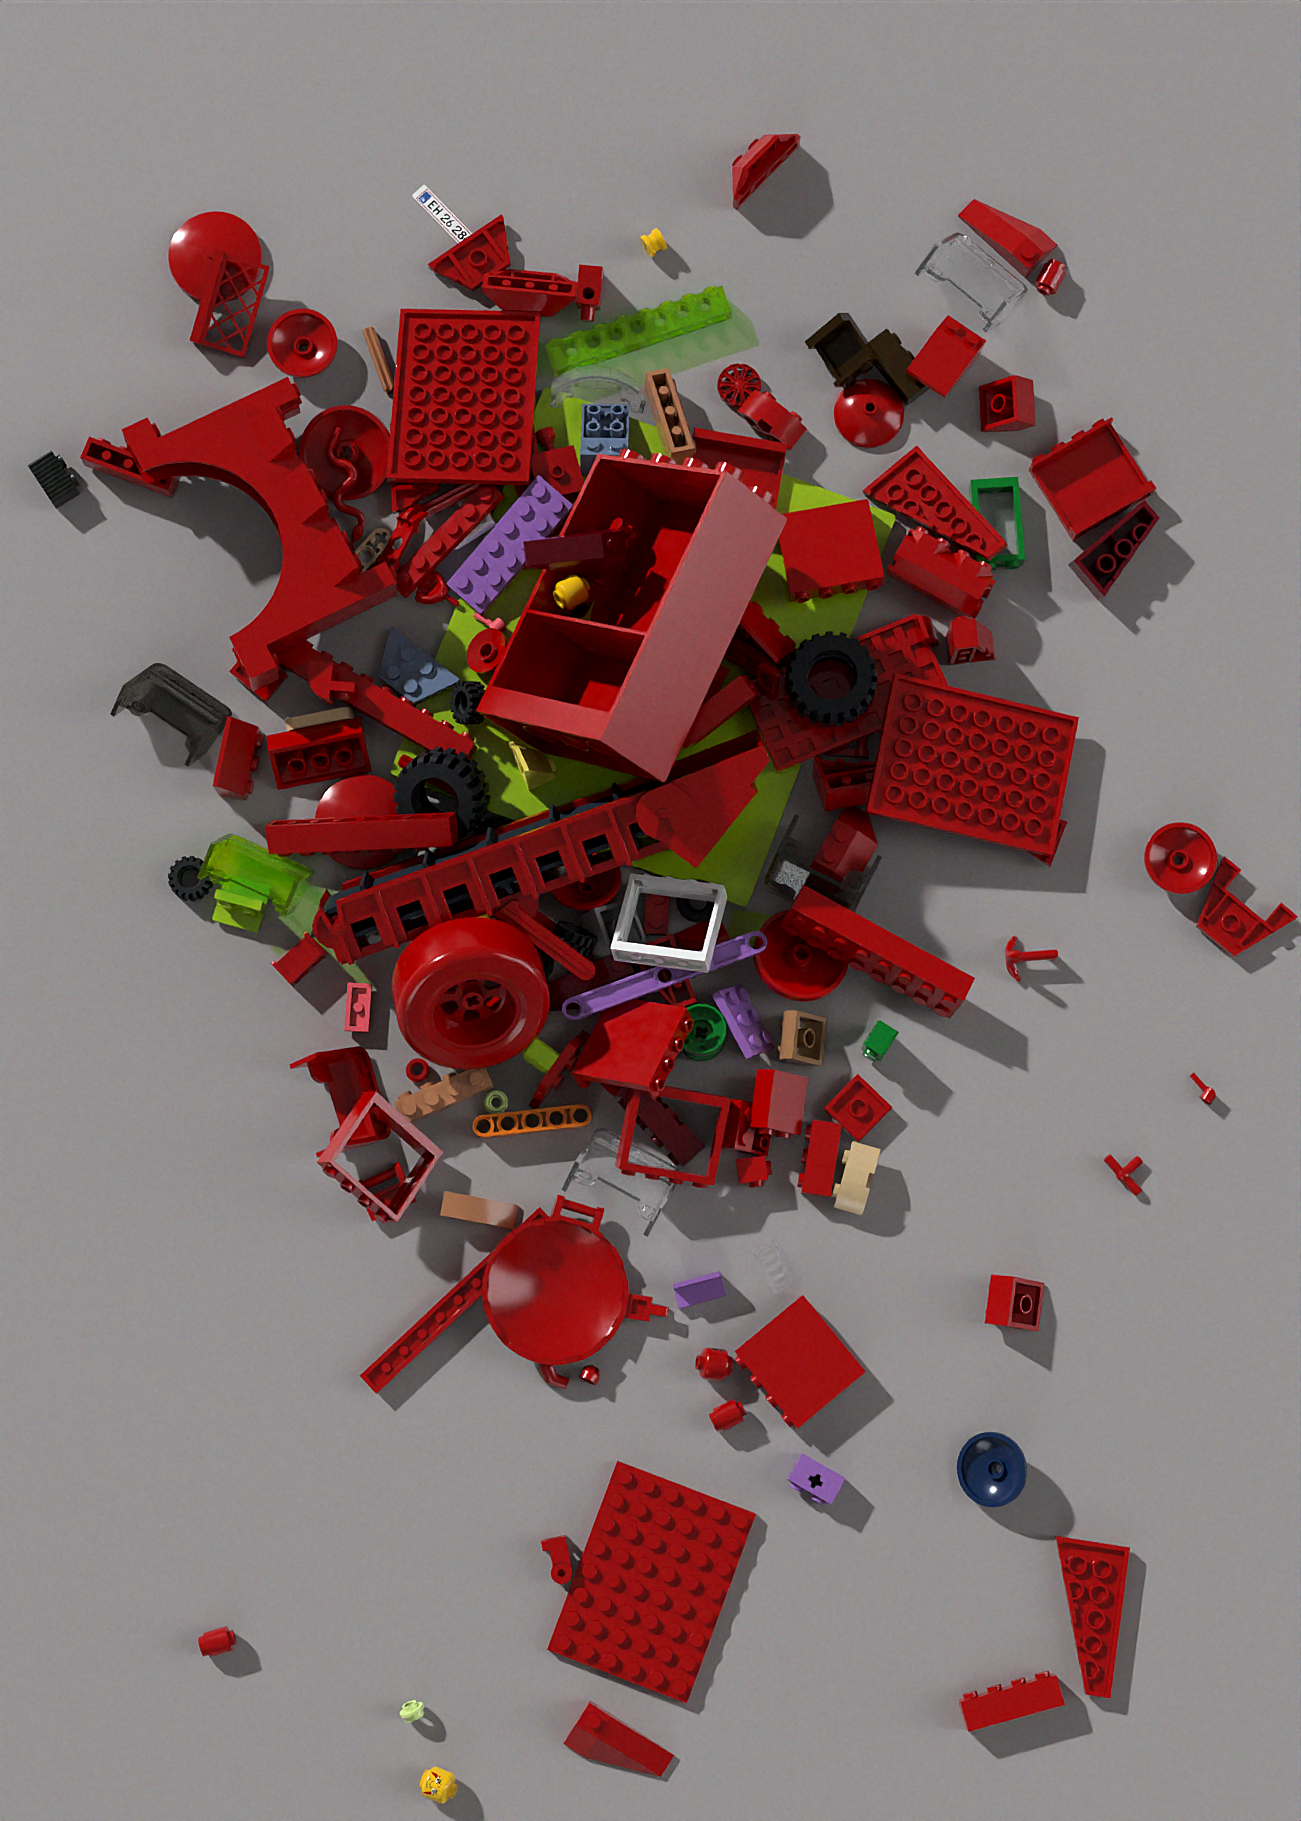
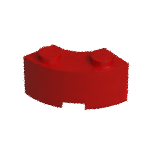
(772, 419)

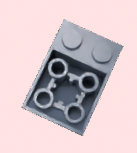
(603, 432)

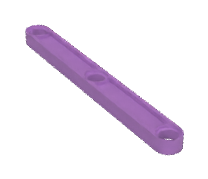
(648, 982)

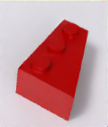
(842, 783)

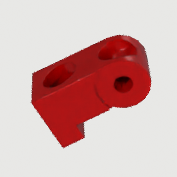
(562, 1567)

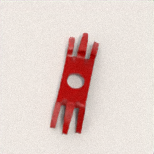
(405, 527)

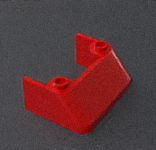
(348, 1077)

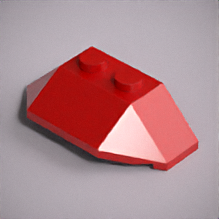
(759, 163)
(529, 291)
(847, 845)

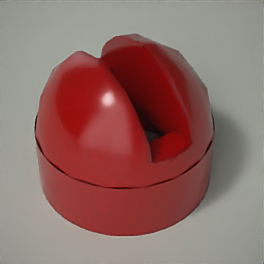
(590, 1374)

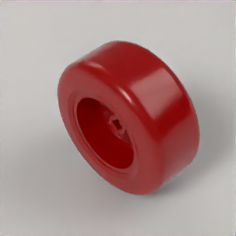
(467, 955)

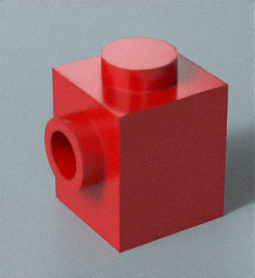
(753, 1171)

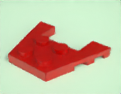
(1232, 922)

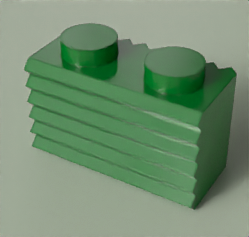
(878, 1041)

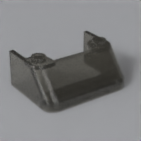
(178, 704)
(788, 876)

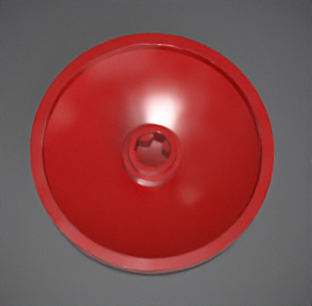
(195, 245)
(360, 441)
(359, 797)
(793, 966)

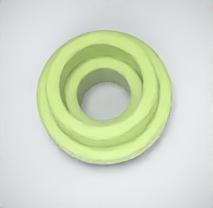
(493, 1095)
(412, 1711)

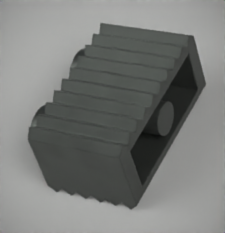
(53, 478)

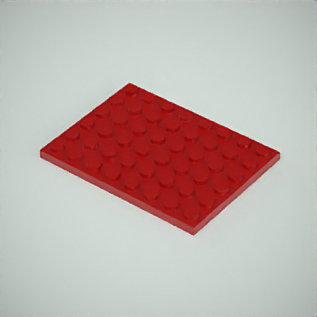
(464, 397)
(972, 765)
(651, 1581)

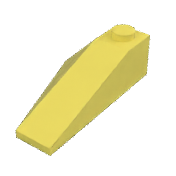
(533, 765)

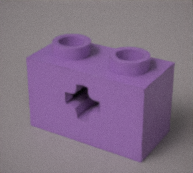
(830, 1480)

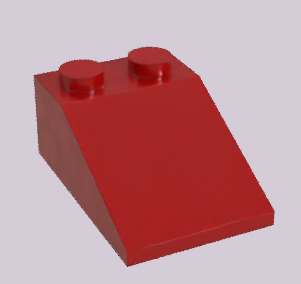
(946, 356)

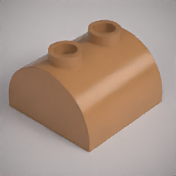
(802, 1038)

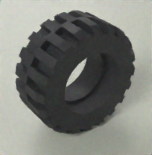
(830, 648)
(454, 770)

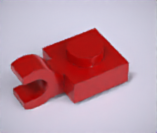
(641, 1308)

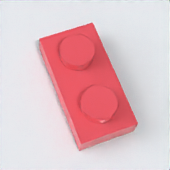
(358, 1007)

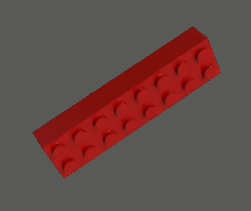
(877, 952)

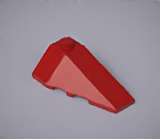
(1011, 238)
(612, 1741)

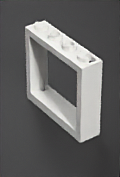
(664, 956)

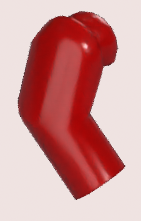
(551, 1377)

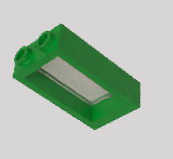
(1000, 505)

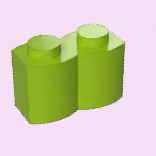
(540, 1056)

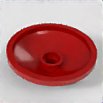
(298, 329)
(865, 427)
(1190, 845)
(589, 894)

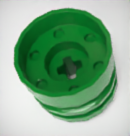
(706, 1020)

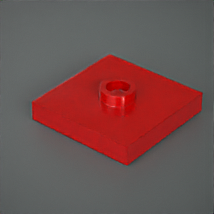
(559, 469)
(858, 1108)

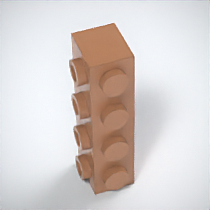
(669, 415)
(443, 1095)

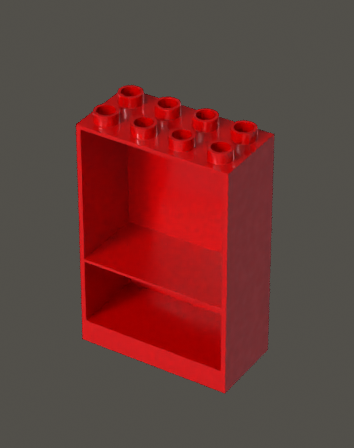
(634, 685)

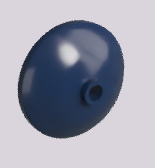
(979, 1474)

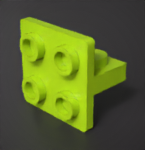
(239, 907)

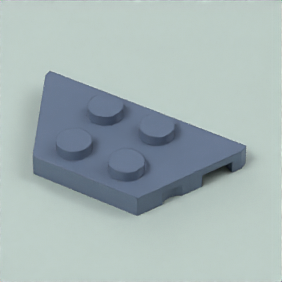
(412, 670)

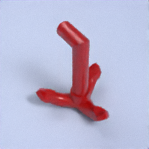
(1015, 956)

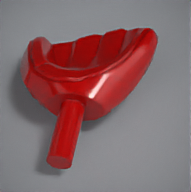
(434, 590)

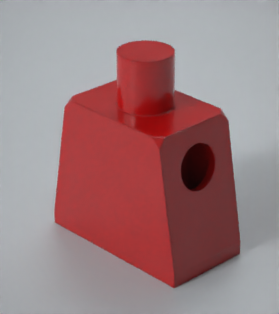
(589, 282)

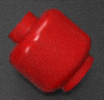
(714, 1364)

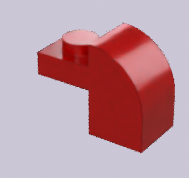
(324, 684)

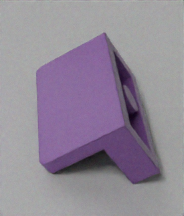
(699, 1290)

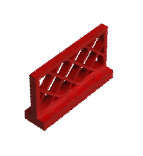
(210, 295)

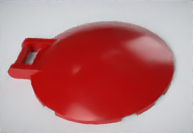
(556, 1287)

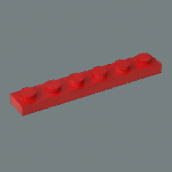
(447, 538)

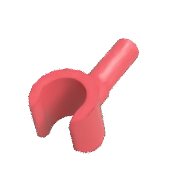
(496, 624)

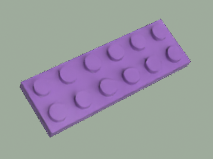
(501, 552)

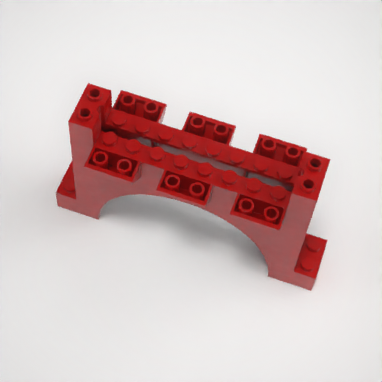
(256, 453)

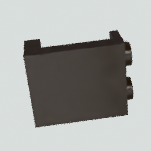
(843, 349)

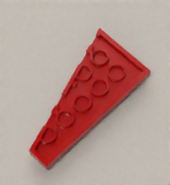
(928, 497)
(1094, 1591)

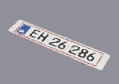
(441, 214)

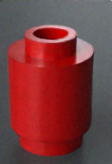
(1050, 277)
(727, 1415)
(217, 1642)

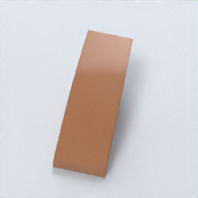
(478, 1210)

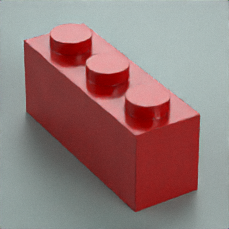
(819, 1158)

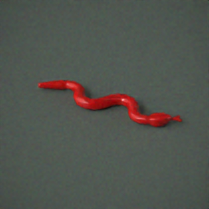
(358, 530)

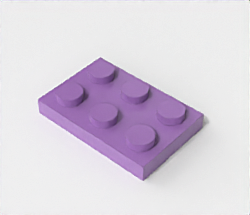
(743, 1021)

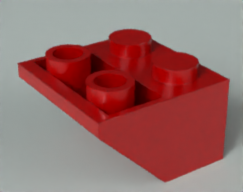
(739, 1134)

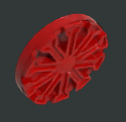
(738, 385)

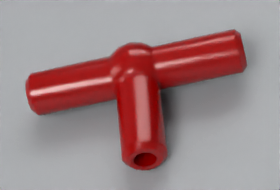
(1123, 1174)

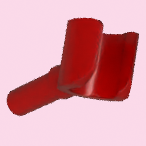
(1208, 1093)

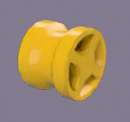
(653, 242)

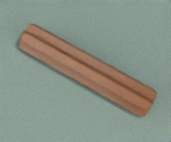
(379, 359)

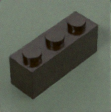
(893, 365)

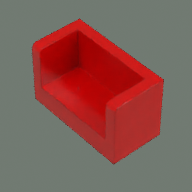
(300, 959)

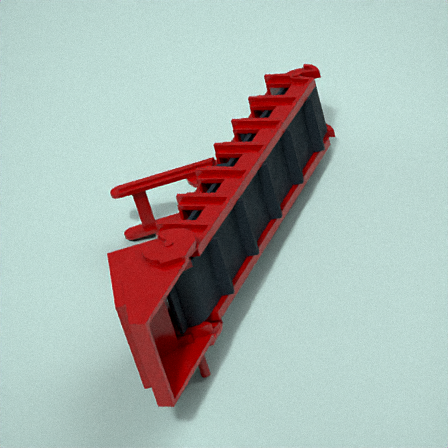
(681, 815)

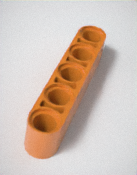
(520, 1121)

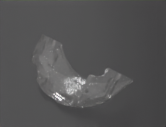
(597, 378)

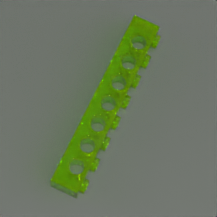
(652, 334)

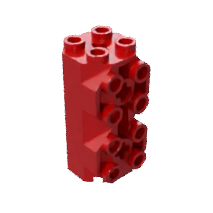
(941, 574)

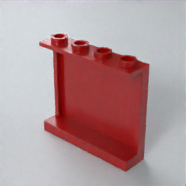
(757, 458)
(1090, 479)
(831, 551)
(634, 1046)
(798, 1362)

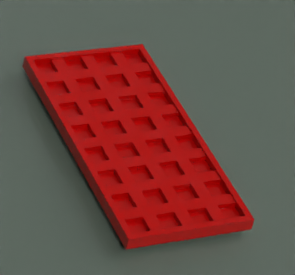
(795, 740)

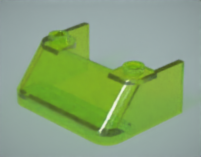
(254, 868)

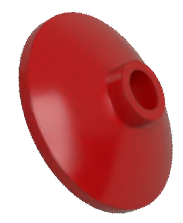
(486, 650)

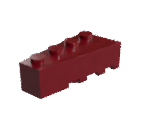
(1107, 556)
(665, 1127)

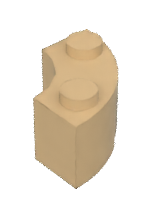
(857, 1178)

